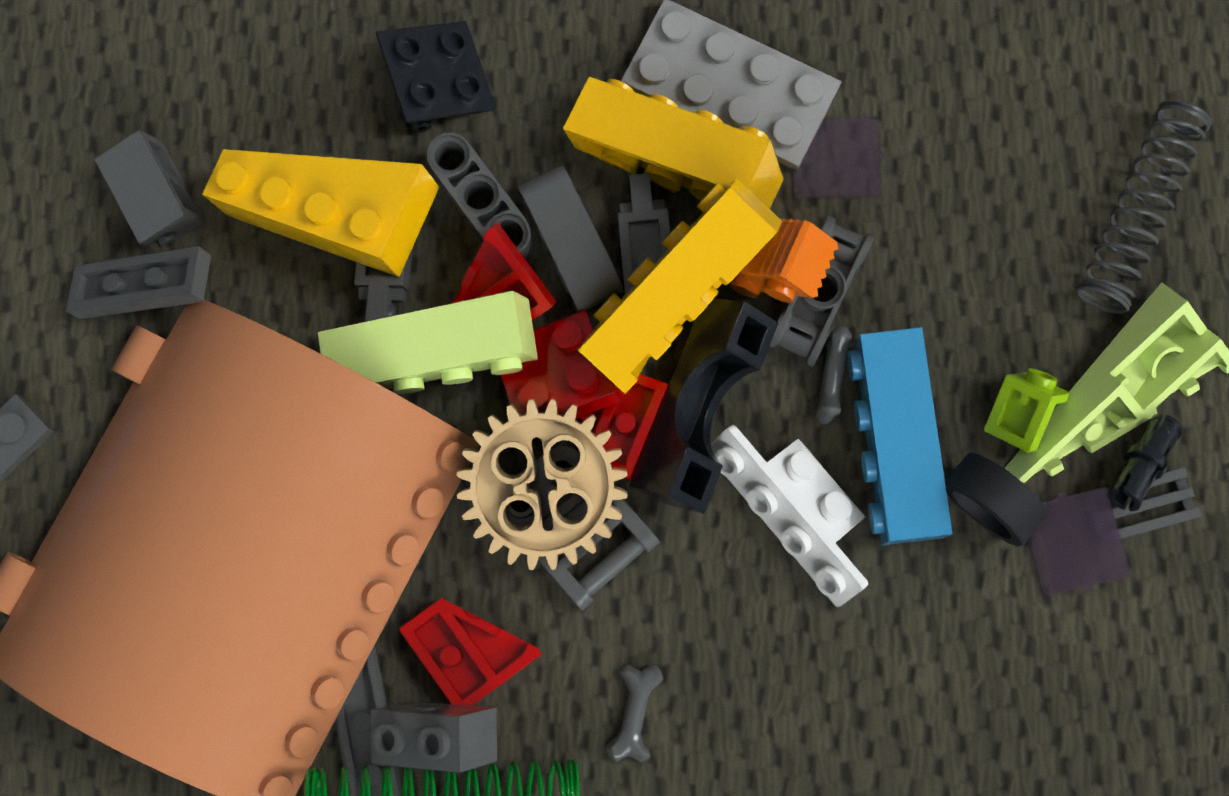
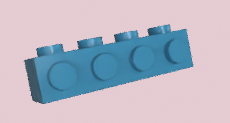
(900, 437)

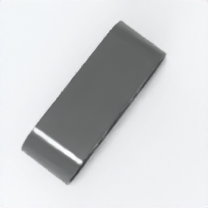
(474, 178)
(571, 238)

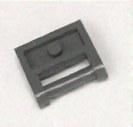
(639, 540)

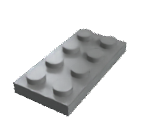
(733, 78)

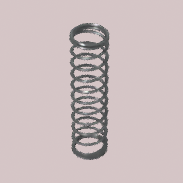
(1105, 286)

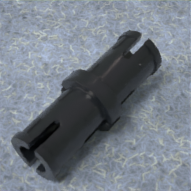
(1145, 462)

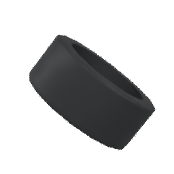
(995, 499)

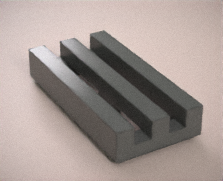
(1181, 494)

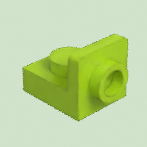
(1025, 408)

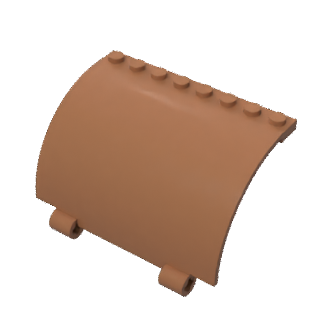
(227, 554)

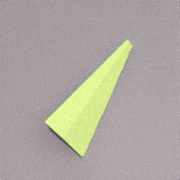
(1147, 361)

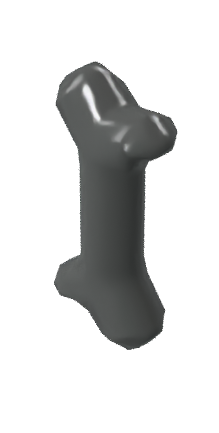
(829, 400)
(629, 738)

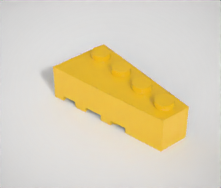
(671, 142)
(334, 204)
(679, 283)

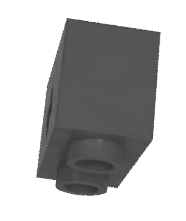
(434, 736)

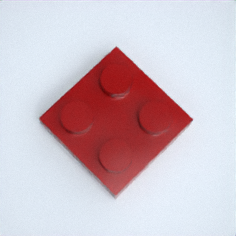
(561, 371)

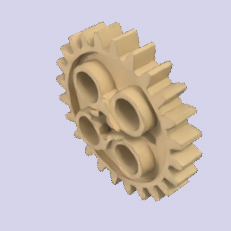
(494, 489)

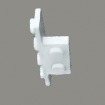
(799, 507)

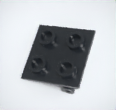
(435, 73)

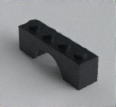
(720, 350)

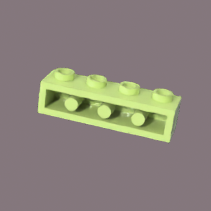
(437, 343)

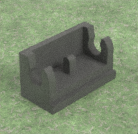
(149, 189)

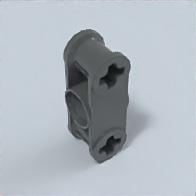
(807, 322)

